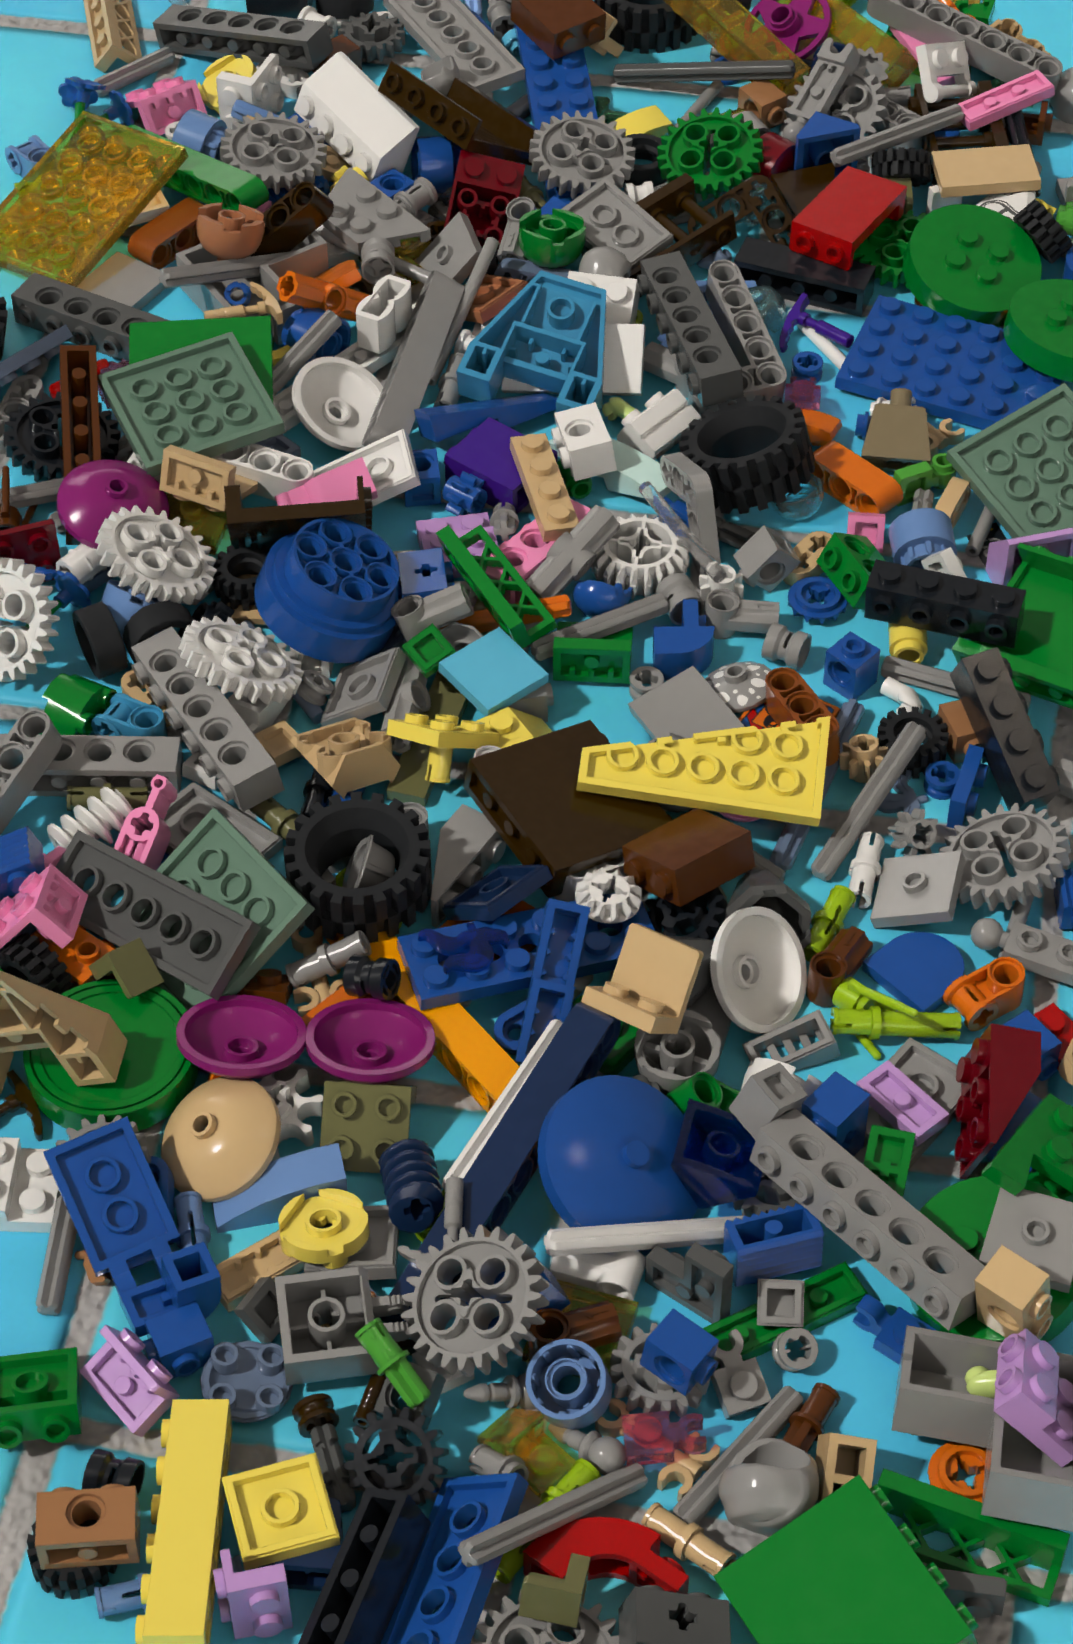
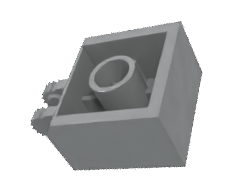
(334, 1298)

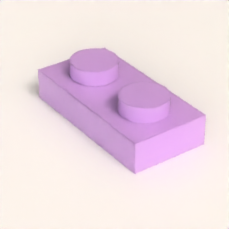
(903, 1102)

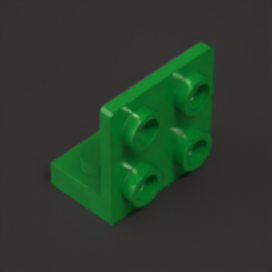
(593, 659)

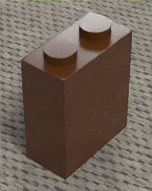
(560, 24)
(689, 856)

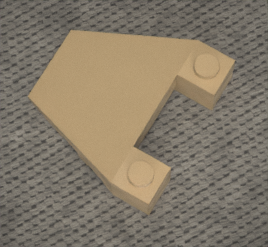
(77, 1034)

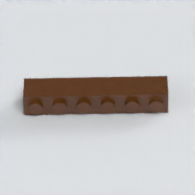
(79, 409)

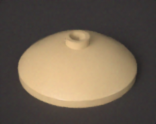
(234, 1146)

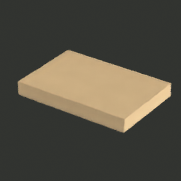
(985, 170)

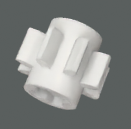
(731, 582)

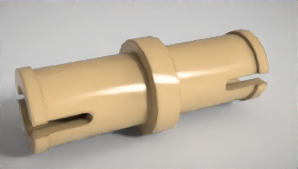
(687, 1540)

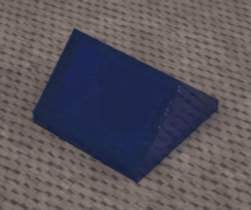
(714, 1157)

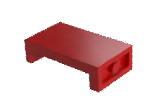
(845, 216)

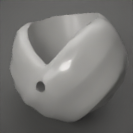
(768, 1485)

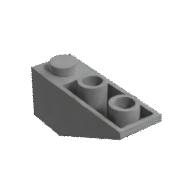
(464, 853)

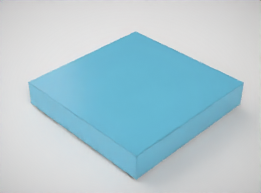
(493, 672)

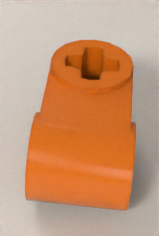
(987, 992)

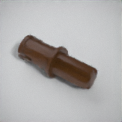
(811, 1418)

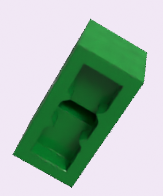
(848, 565)

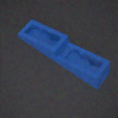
(449, 420)
(553, 970)

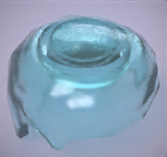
(770, 306)
(804, 503)

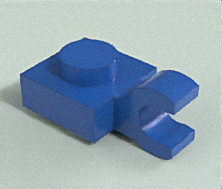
(888, 1329)

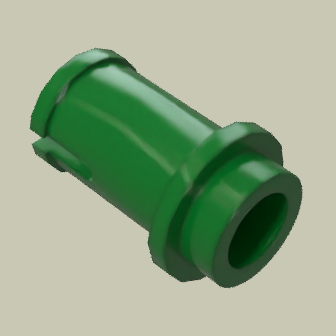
(575, 489)

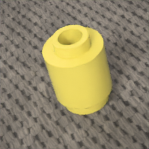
(907, 642)

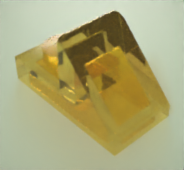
(522, 1434)

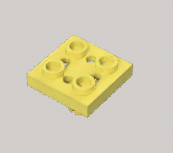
(442, 736)

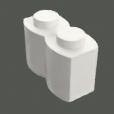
(384, 313)

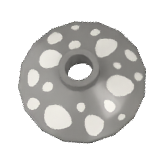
(740, 685)

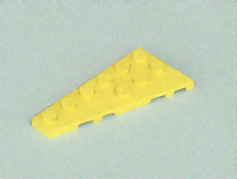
(730, 771)

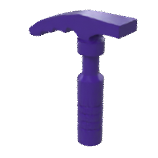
(798, 316)

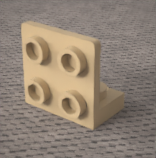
(200, 478)
(648, 982)

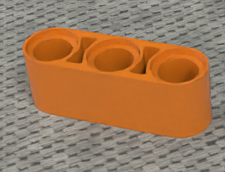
(855, 480)

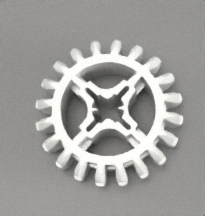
(640, 555)

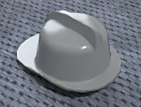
(368, 865)

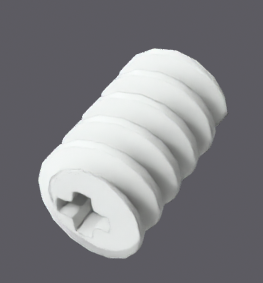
(96, 822)

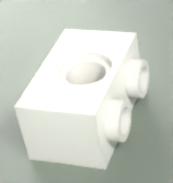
(583, 442)

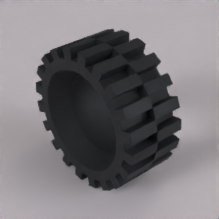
(647, 25)
(751, 452)
(333, 835)

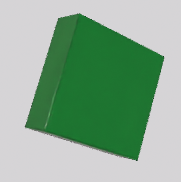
(428, 650)

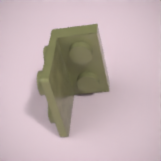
(365, 1120)

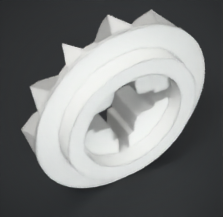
(619, 906)

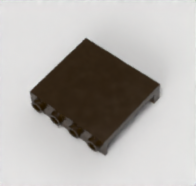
(462, 116)
(272, 523)
(540, 814)

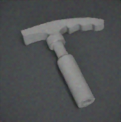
(452, 1218)

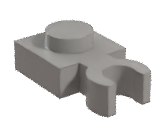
(738, 1382)

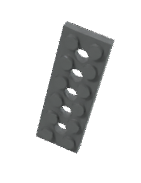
(171, 903)

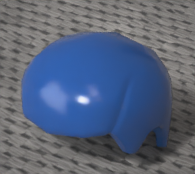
(599, 597)

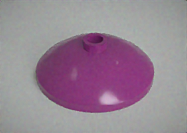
(89, 496)
(241, 1036)
(370, 1040)

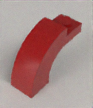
(616, 1551)

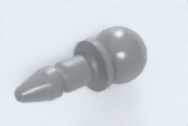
(510, 1391)
(602, 1452)

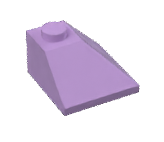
(1005, 558)

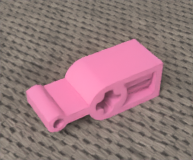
(331, 486)
(146, 845)

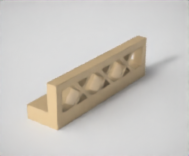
(109, 28)

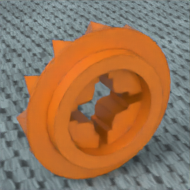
(944, 1469)

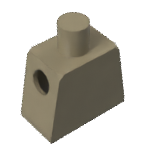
(897, 433)

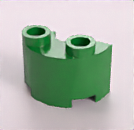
(75, 702)

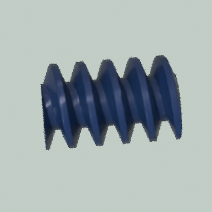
(411, 1185)

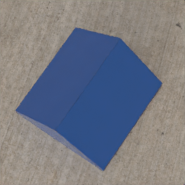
(822, 136)

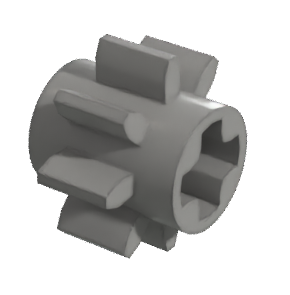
(923, 835)

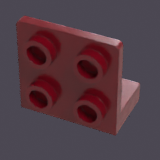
(33, 543)

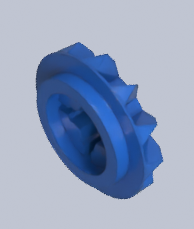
(819, 589)

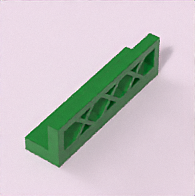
(492, 591)
(962, 1520)

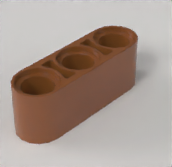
(166, 234)
(793, 699)

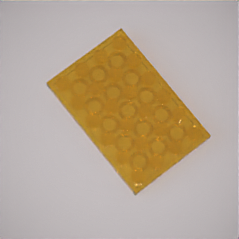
(82, 197)

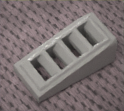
(797, 1030)

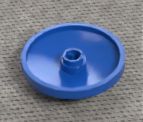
(611, 1154)

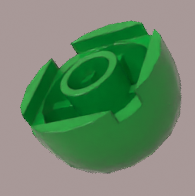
(551, 238)

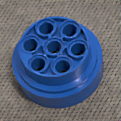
(330, 590)

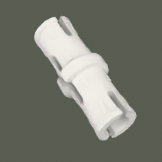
(866, 868)

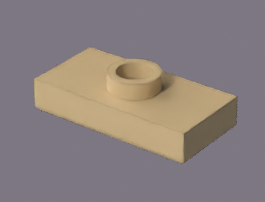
(249, 1265)

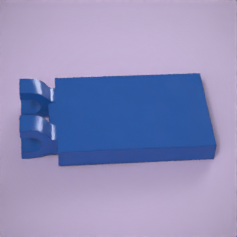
(113, 1201)

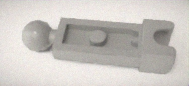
(821, 85)
(1034, 948)

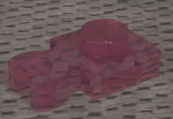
(803, 393)
(652, 1437)

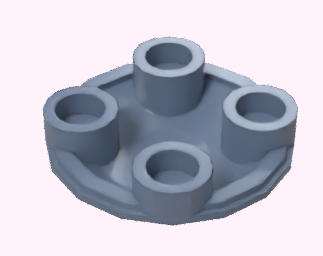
(248, 1376)

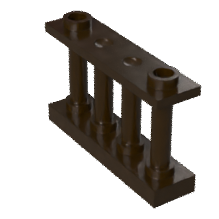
(992, 134)
(674, 200)

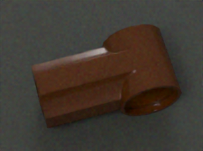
(835, 964)
(591, 1324)

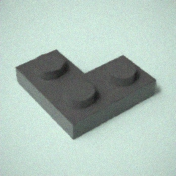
(698, 1281)

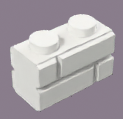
(659, 425)

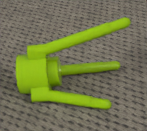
(854, 995)

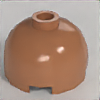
(230, 232)

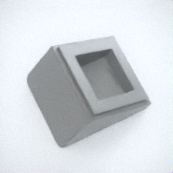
(780, 1302)

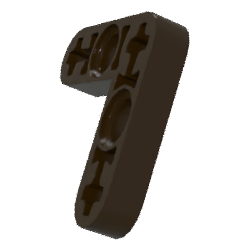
(751, 205)

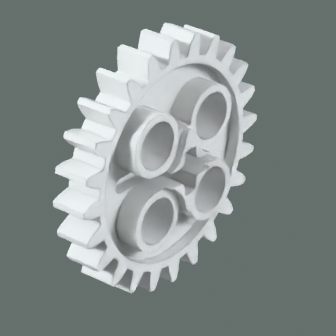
(155, 555)
(24, 601)
(241, 660)

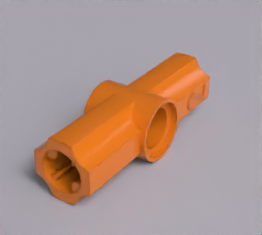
(318, 293)

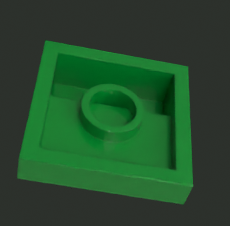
(39, 1397)

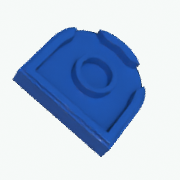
(916, 969)

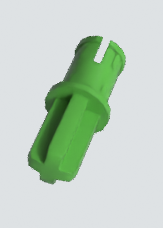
(392, 1362)

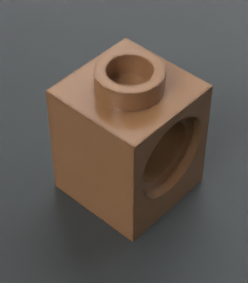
(765, 102)

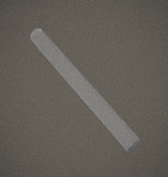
(682, 532)

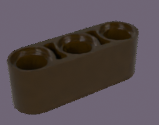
(294, 218)

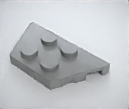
(368, 213)

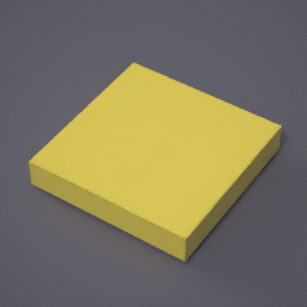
(280, 1511)

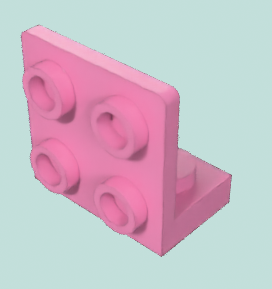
(165, 102)
(47, 902)

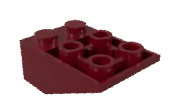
(483, 191)
(993, 1085)

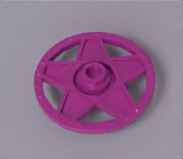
(794, 23)

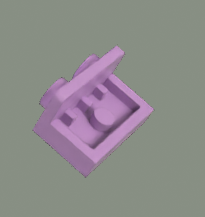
(128, 1381)
(253, 1599)

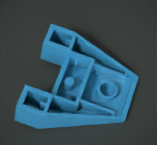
(545, 339)

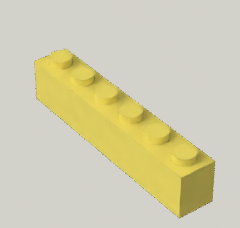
(188, 1524)

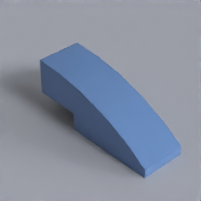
(279, 1184)

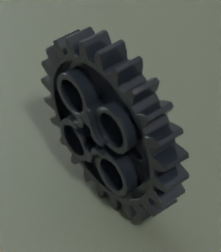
(34, 440)

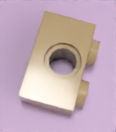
(1013, 1295)

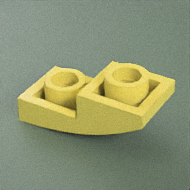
(645, 121)

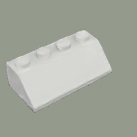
(356, 117)

